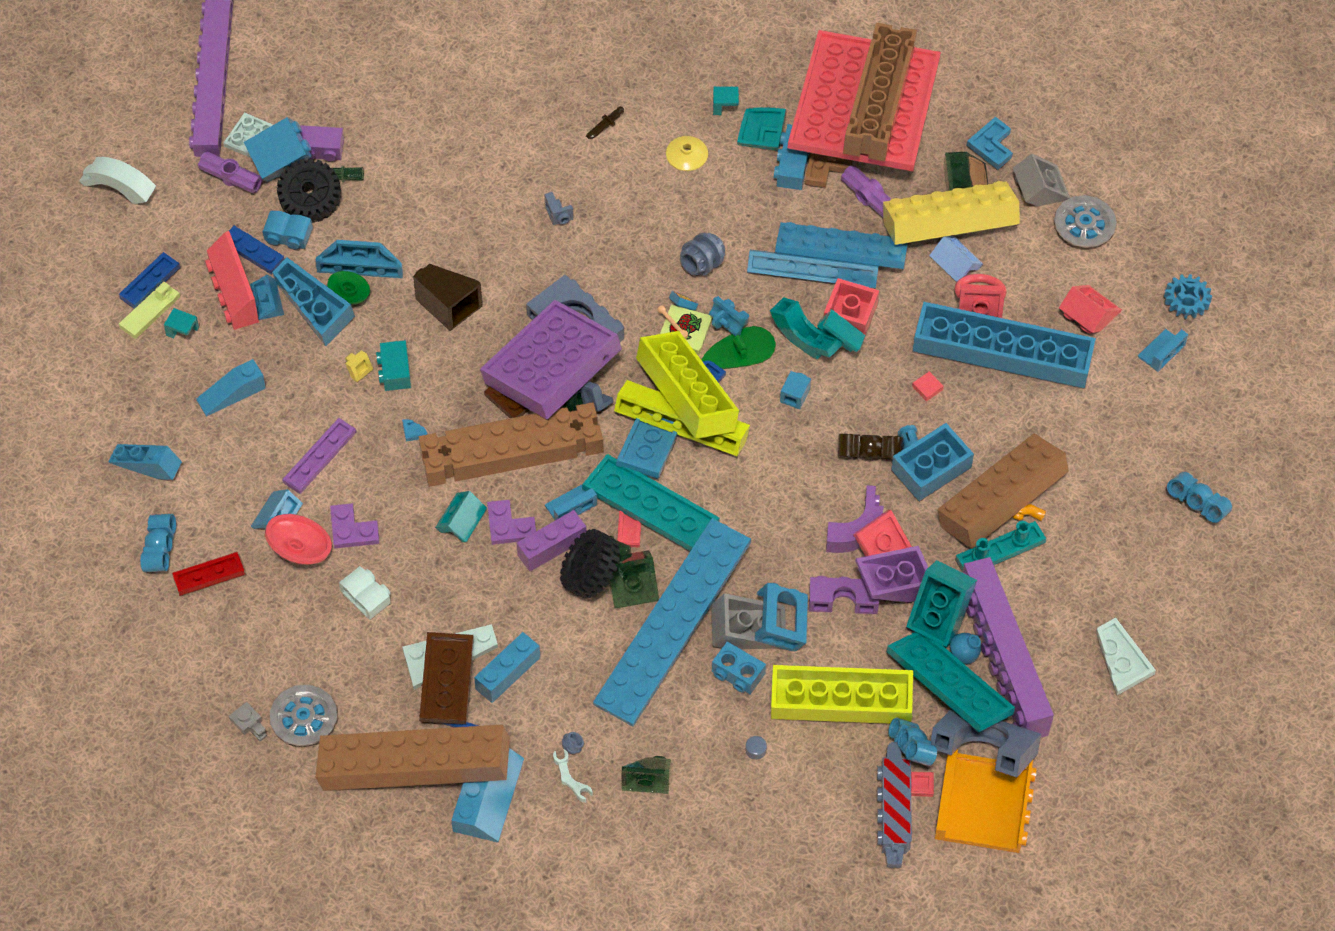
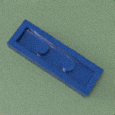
(255, 251)
(148, 280)

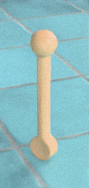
(662, 310)

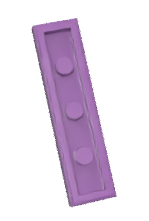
(319, 455)

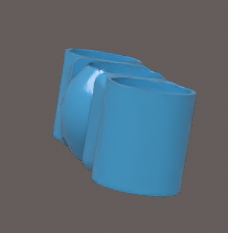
(1190, 493)
(158, 543)
(912, 741)

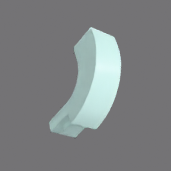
(121, 176)

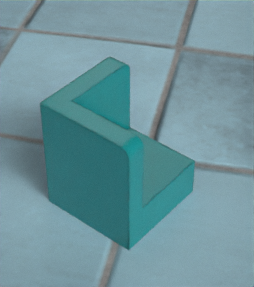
(724, 97)
(180, 322)

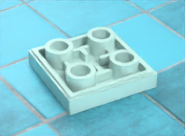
(245, 129)

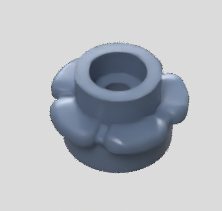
(572, 742)

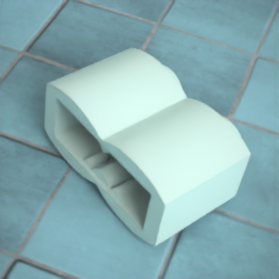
(365, 592)

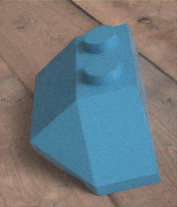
(359, 257)

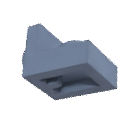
(556, 212)
(591, 393)

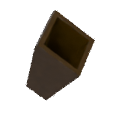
(447, 294)

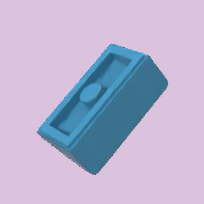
(267, 298)

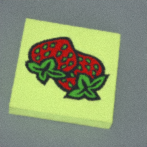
(694, 322)

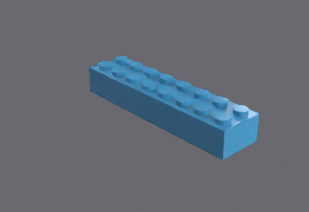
(1004, 344)

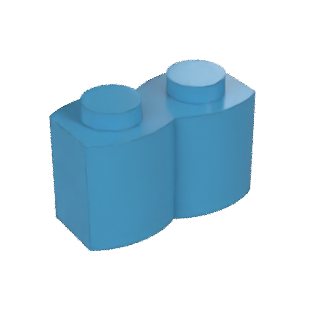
(287, 229)

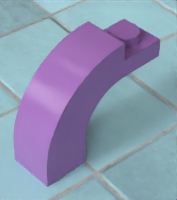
(840, 535)

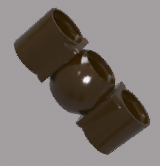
(869, 446)

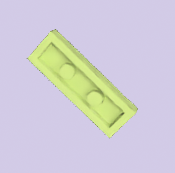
(149, 310)

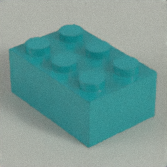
(941, 603)

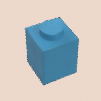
(795, 389)

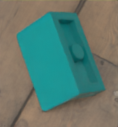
(843, 330)
(462, 515)

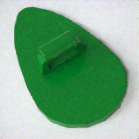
(743, 350)

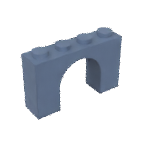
(570, 294)
(1015, 744)

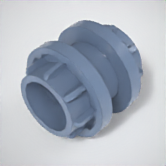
(702, 254)

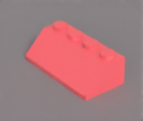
(232, 283)

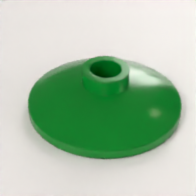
(349, 286)

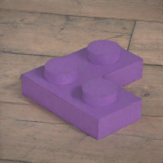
(503, 527)
(347, 532)

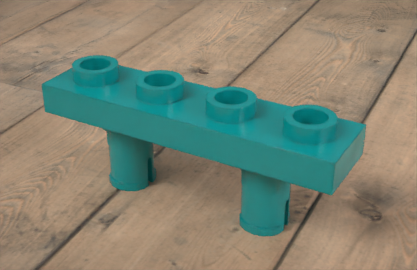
(1006, 546)

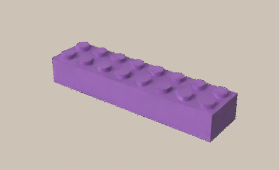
(1006, 649)

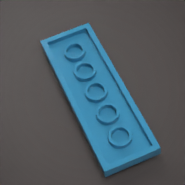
(840, 245)

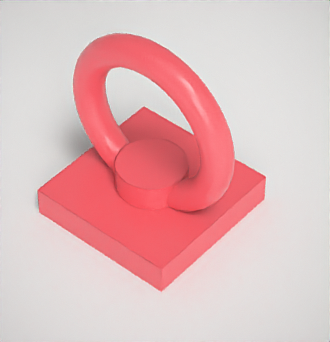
(981, 298)

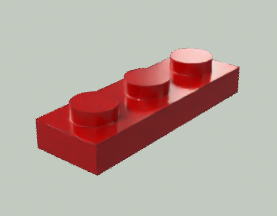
(208, 573)

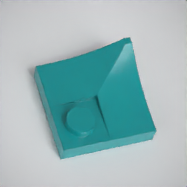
(762, 128)

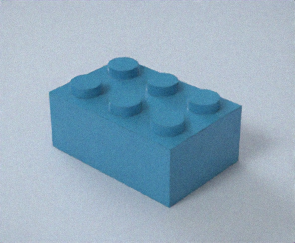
(932, 461)

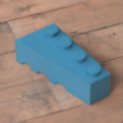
(315, 302)

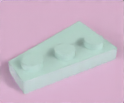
(1123, 657)

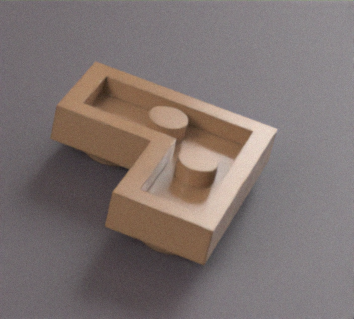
(819, 168)

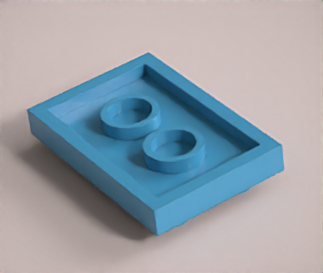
(647, 448)

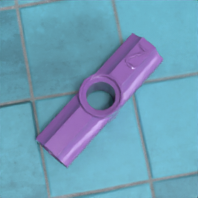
(222, 167)
(866, 190)

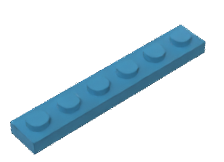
(811, 268)

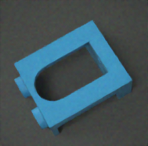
(778, 636)

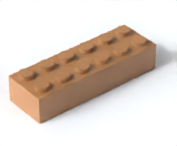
(1003, 490)

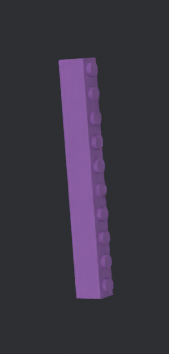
(211, 77)

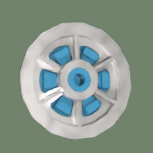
(1085, 221)
(303, 715)

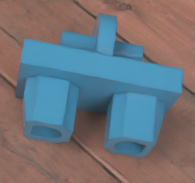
(726, 316)

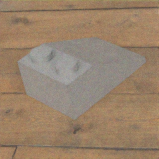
(738, 619)

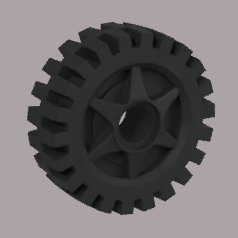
(309, 176)
(589, 563)

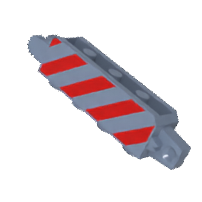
(895, 806)

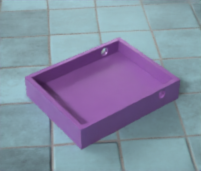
(551, 359)

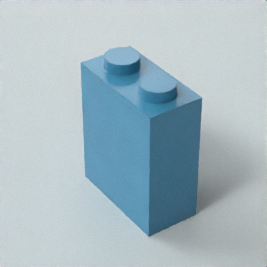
(278, 148)

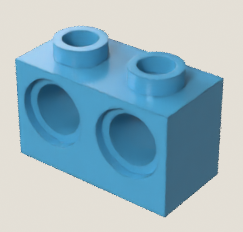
(742, 664)

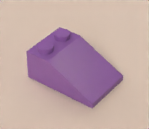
(893, 574)

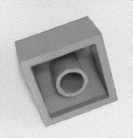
(1040, 181)

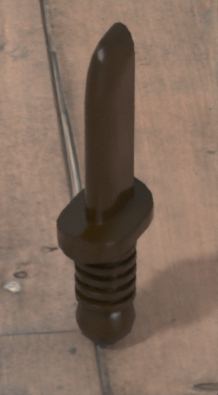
(607, 120)

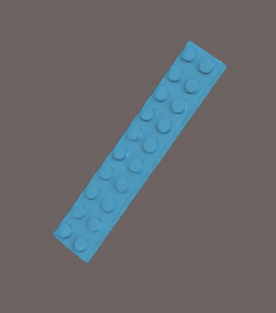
(672, 622)

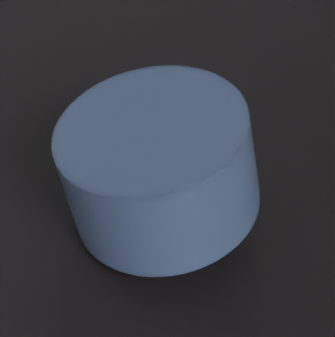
(756, 747)

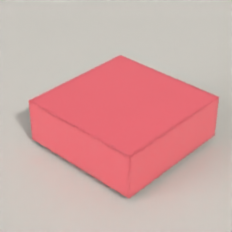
(927, 386)
(922, 784)

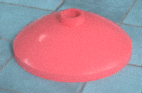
(298, 539)

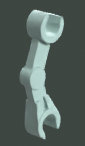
(566, 778)

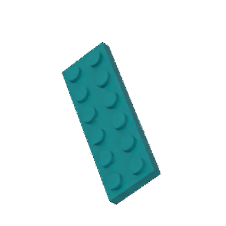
(649, 502)
(951, 681)

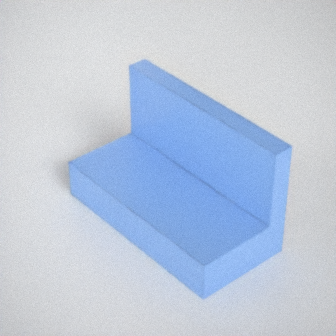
(954, 257)

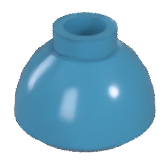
(966, 647)

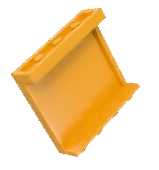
(984, 804)

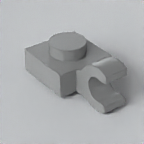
(247, 720)

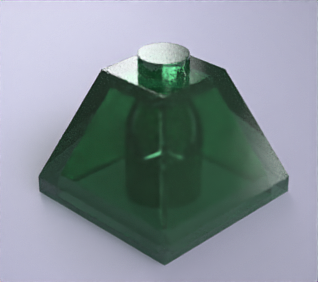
(647, 775)

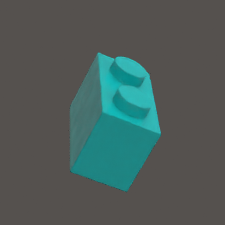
(394, 365)

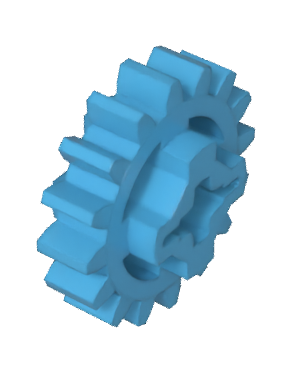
(1188, 296)

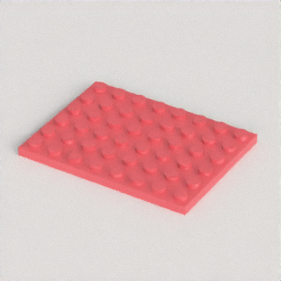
(831, 93)

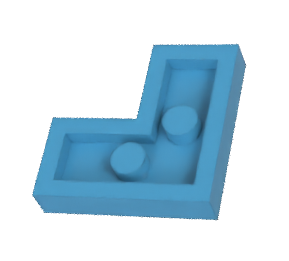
(987, 143)

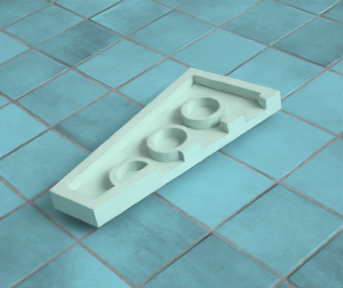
(414, 654)

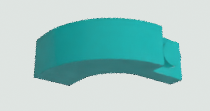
(801, 332)

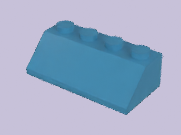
(485, 804)

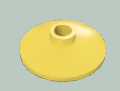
(684, 159)

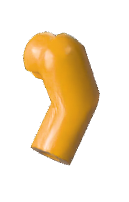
(1032, 511)

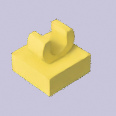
(358, 365)

